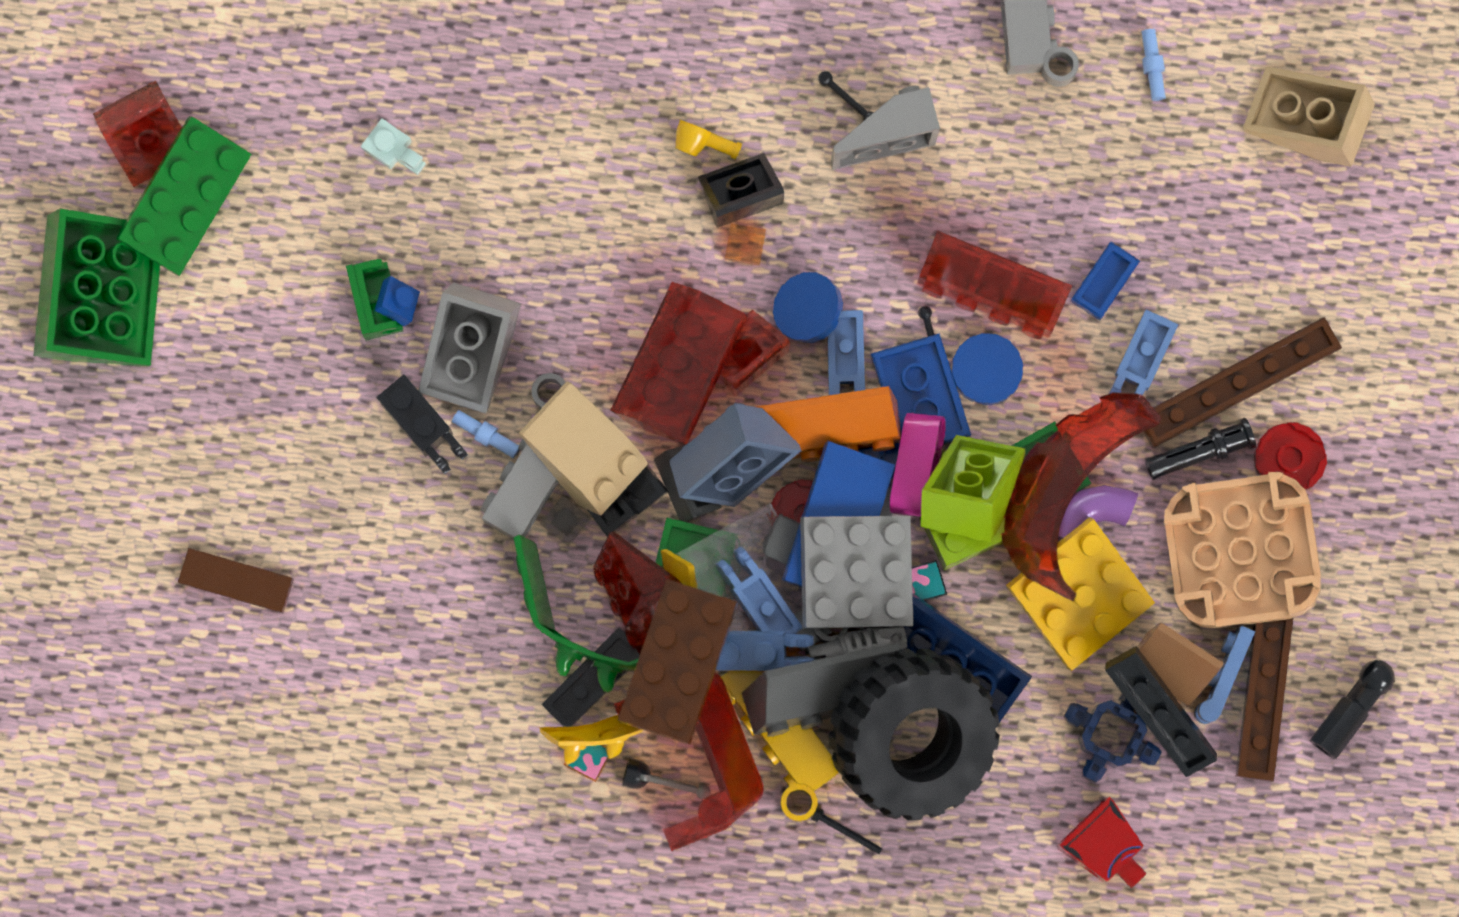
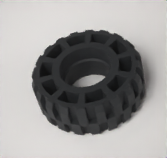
(946, 767)

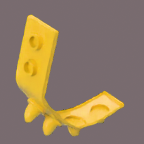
(610, 730)

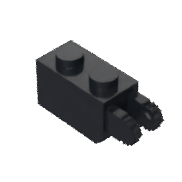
(419, 421)

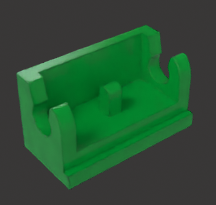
(365, 284)

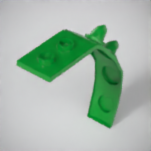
(538, 604)

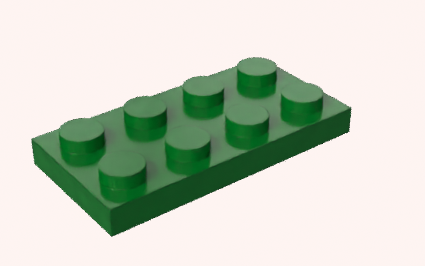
(183, 196)

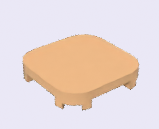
(1243, 551)

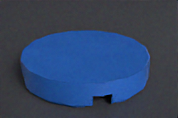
(807, 307)
(987, 369)

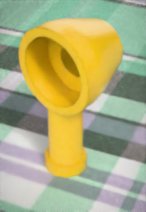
(693, 140)

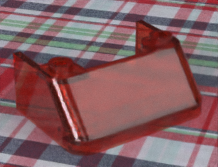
(731, 766)

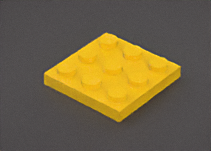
(1105, 599)

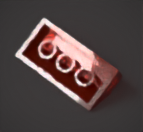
(993, 285)
(678, 363)

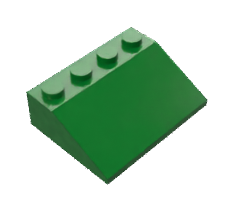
(94, 293)

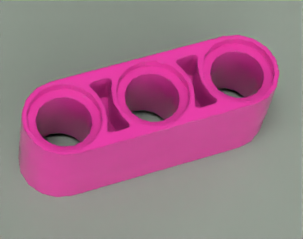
(916, 460)

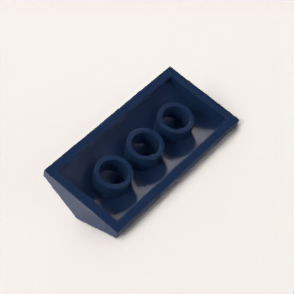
(942, 635)

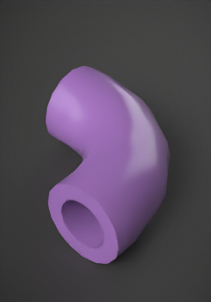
(1099, 503)

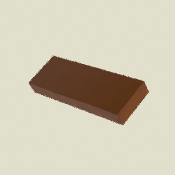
(235, 580)

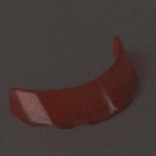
(1053, 475)

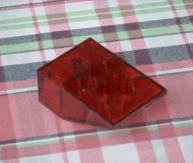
(632, 585)

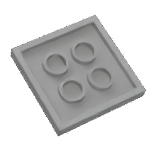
(856, 571)

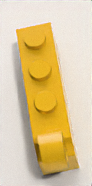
(798, 750)

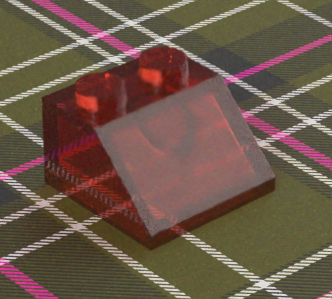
(139, 130)

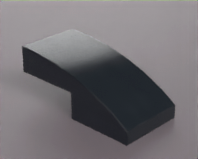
(635, 499)

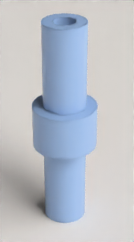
(1153, 64)
(485, 434)

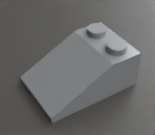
(897, 127)
(468, 346)

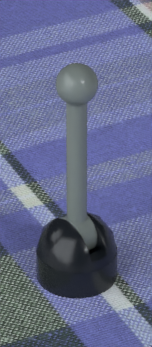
(638, 775)

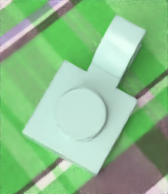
(391, 145)

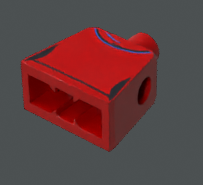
(1105, 845)

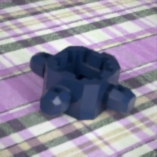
(1094, 768)

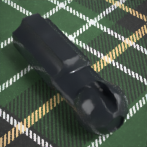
(1352, 711)

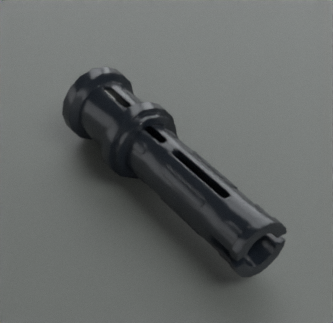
(1216, 444)

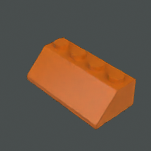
(848, 419)

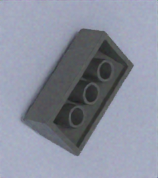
(804, 691)

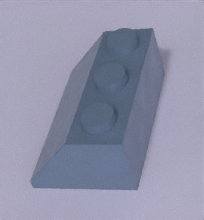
(732, 456)

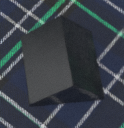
(741, 189)

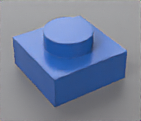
(397, 301)

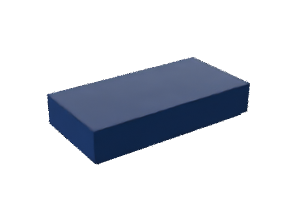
(1105, 281)

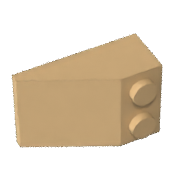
(1310, 114)
(583, 449)

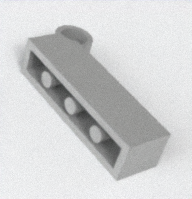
(1029, 41)
(525, 484)

